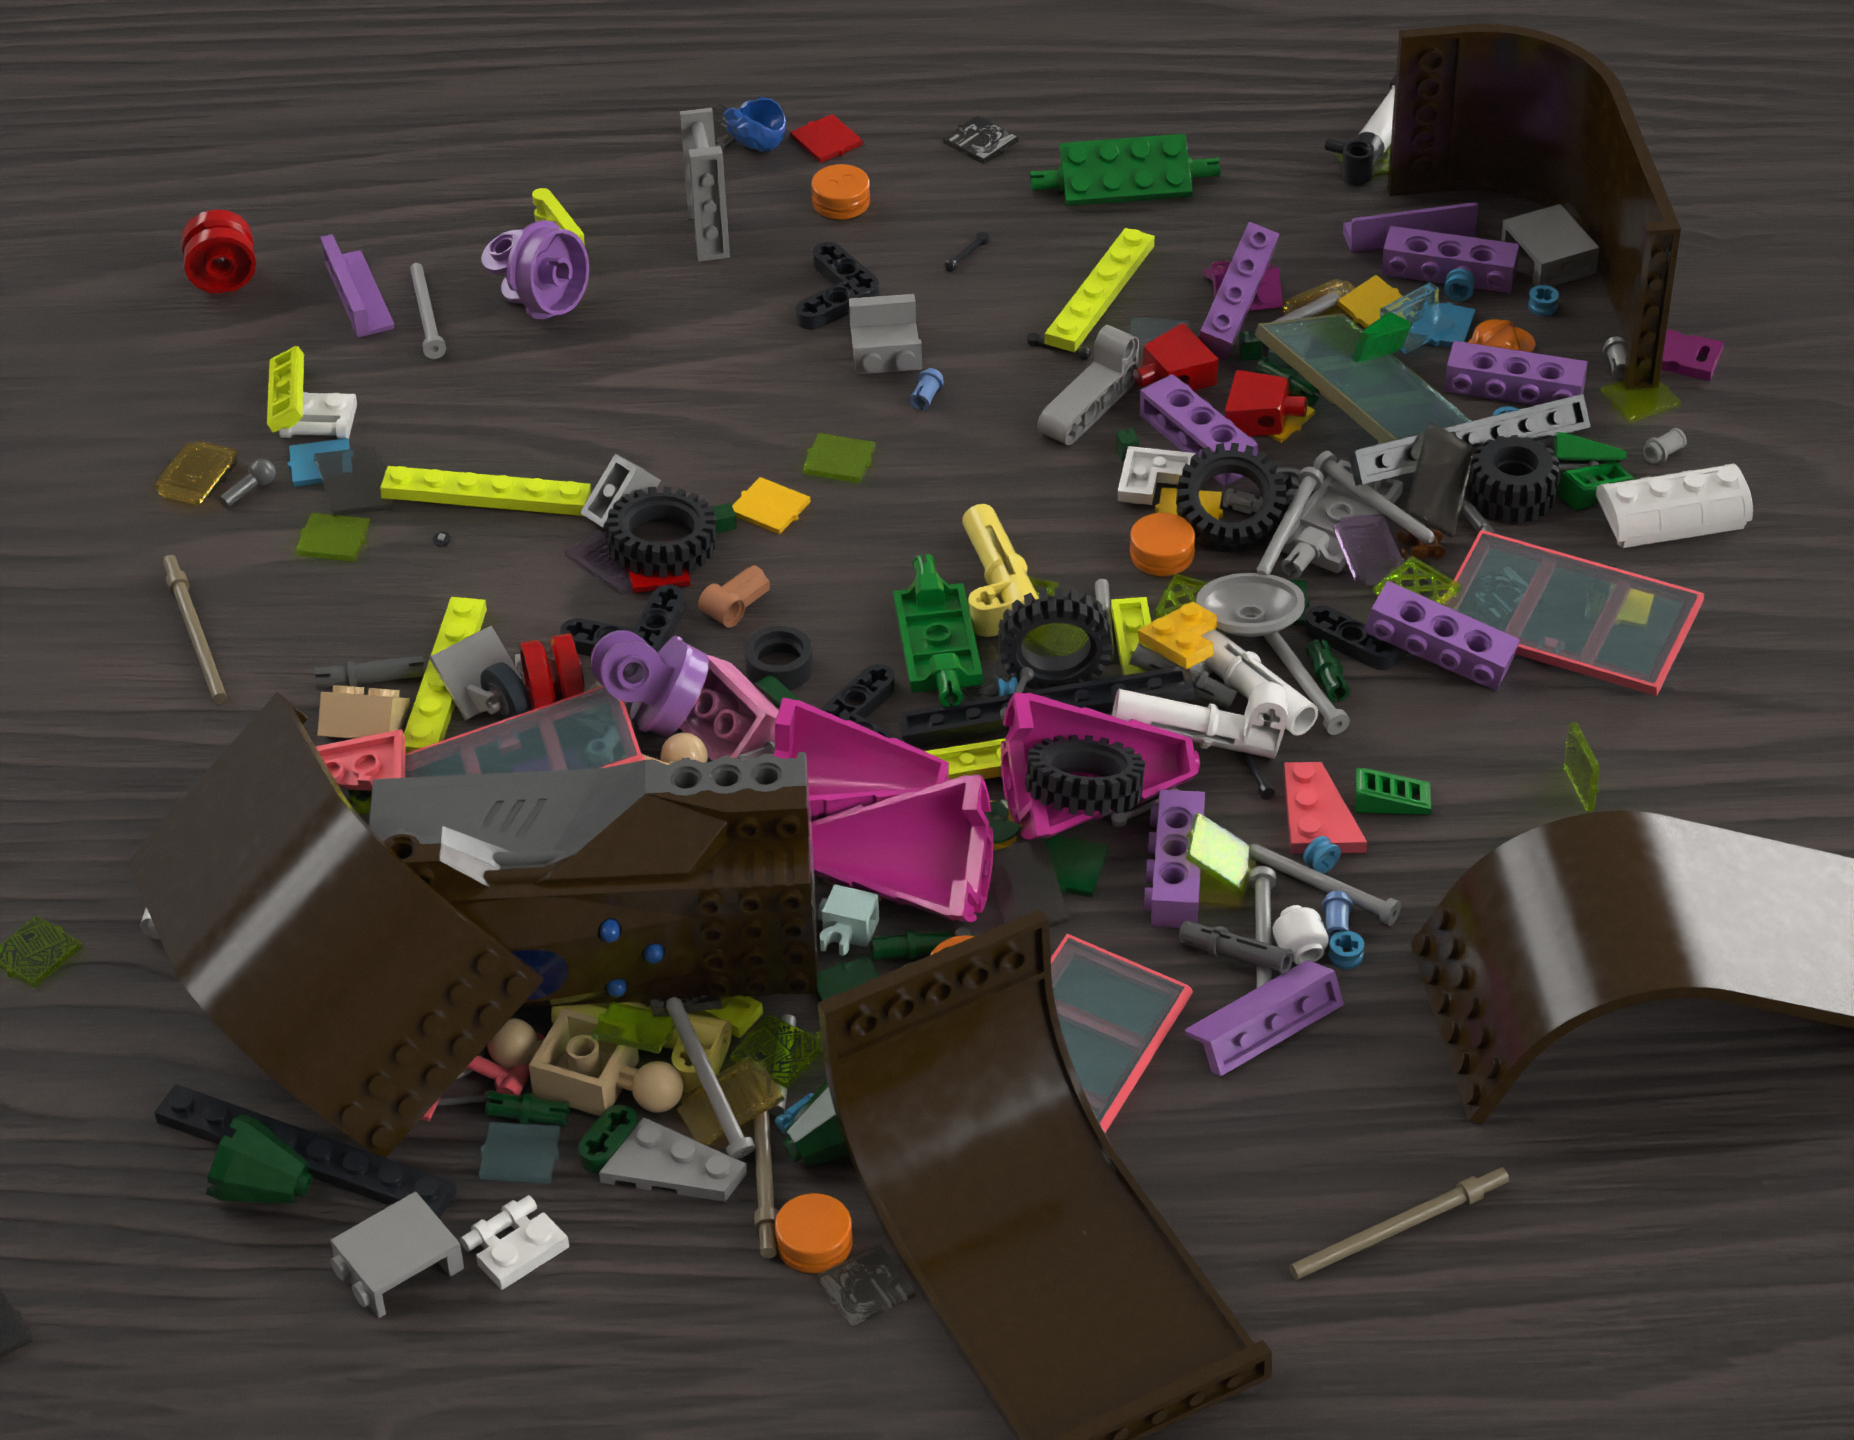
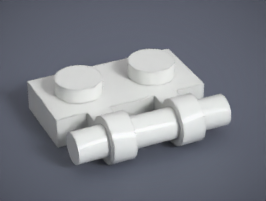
(521, 1250)

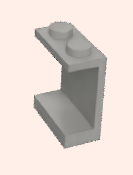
(1554, 243)
(885, 334)
(393, 1249)

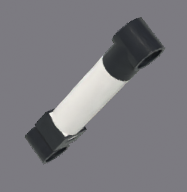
(1365, 151)

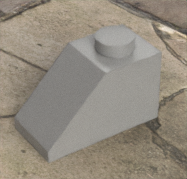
(618, 479)

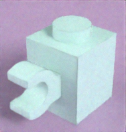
(848, 918)

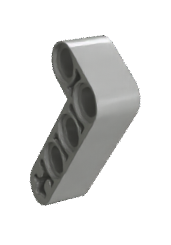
(1094, 389)

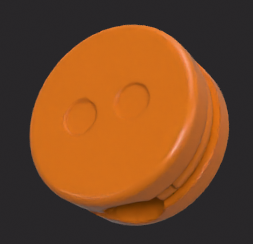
(840, 191)
(1162, 544)
(813, 1233)

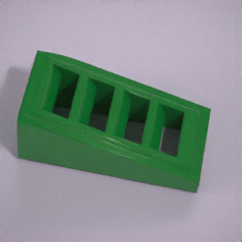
(1382, 338)
(1578, 449)
(1579, 485)
(1373, 794)

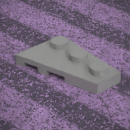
(671, 1160)

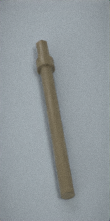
(179, 585)
(1466, 1192)
(766, 1213)

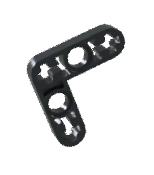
(830, 261)
(1332, 626)
(588, 632)
(861, 688)

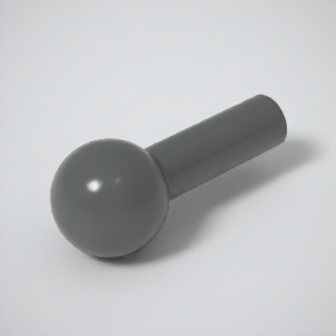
(260, 473)

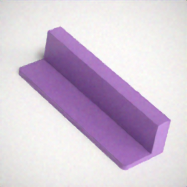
(1372, 231)
(356, 289)
(1267, 1015)

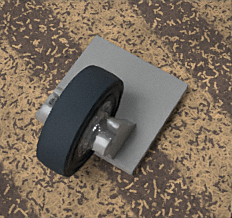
(482, 677)

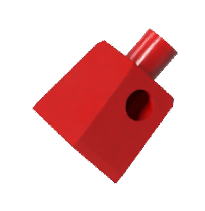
(1178, 354)
(1262, 403)

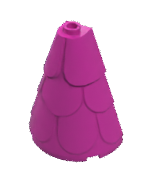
(1031, 718)
(849, 761)
(914, 848)

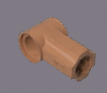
(729, 601)

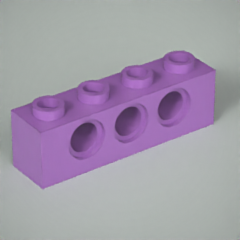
(1433, 255)
(1238, 289)
(1512, 374)
(1190, 421)
(1441, 635)
(1173, 877)

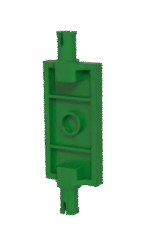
(1125, 170)
(937, 634)

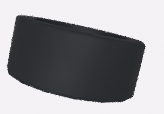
(779, 640)

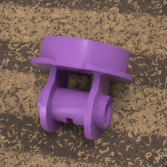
(541, 268)
(658, 684)

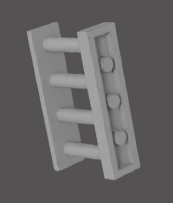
(705, 184)

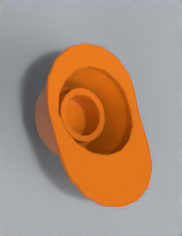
(1503, 335)

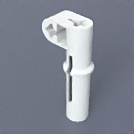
(1244, 672)
(1212, 726)

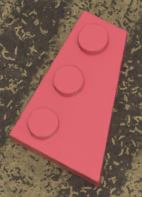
(366, 758)
(1318, 810)

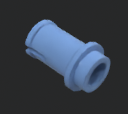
(929, 383)
(1337, 908)

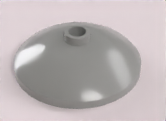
(1252, 603)

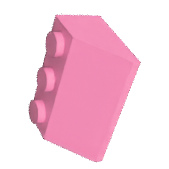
(730, 713)

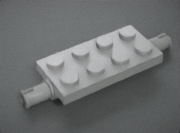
(1313, 533)

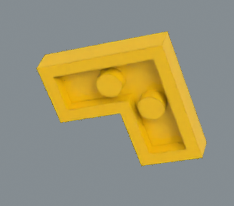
(1180, 635)

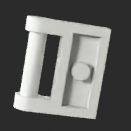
(324, 415)

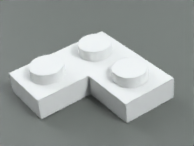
(1145, 468)

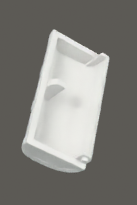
(1676, 505)

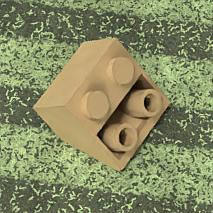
(355, 715)

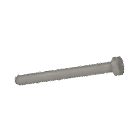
(433, 345)
(1327, 465)
(1309, 480)
(1335, 719)
(1262, 880)
(1387, 910)
(739, 1145)

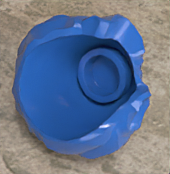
(757, 124)

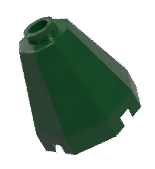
(815, 1131)
(257, 1166)

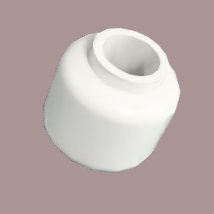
(1302, 933)

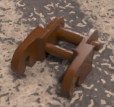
(1424, 550)

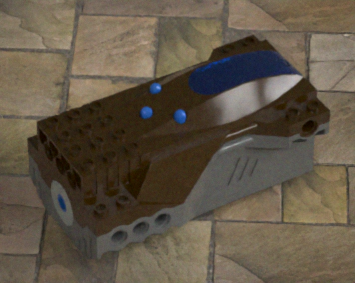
(624, 873)

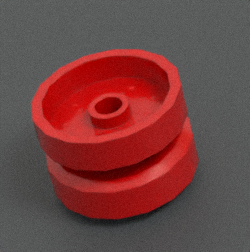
(218, 251)
(549, 677)

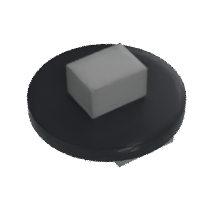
(441, 538)

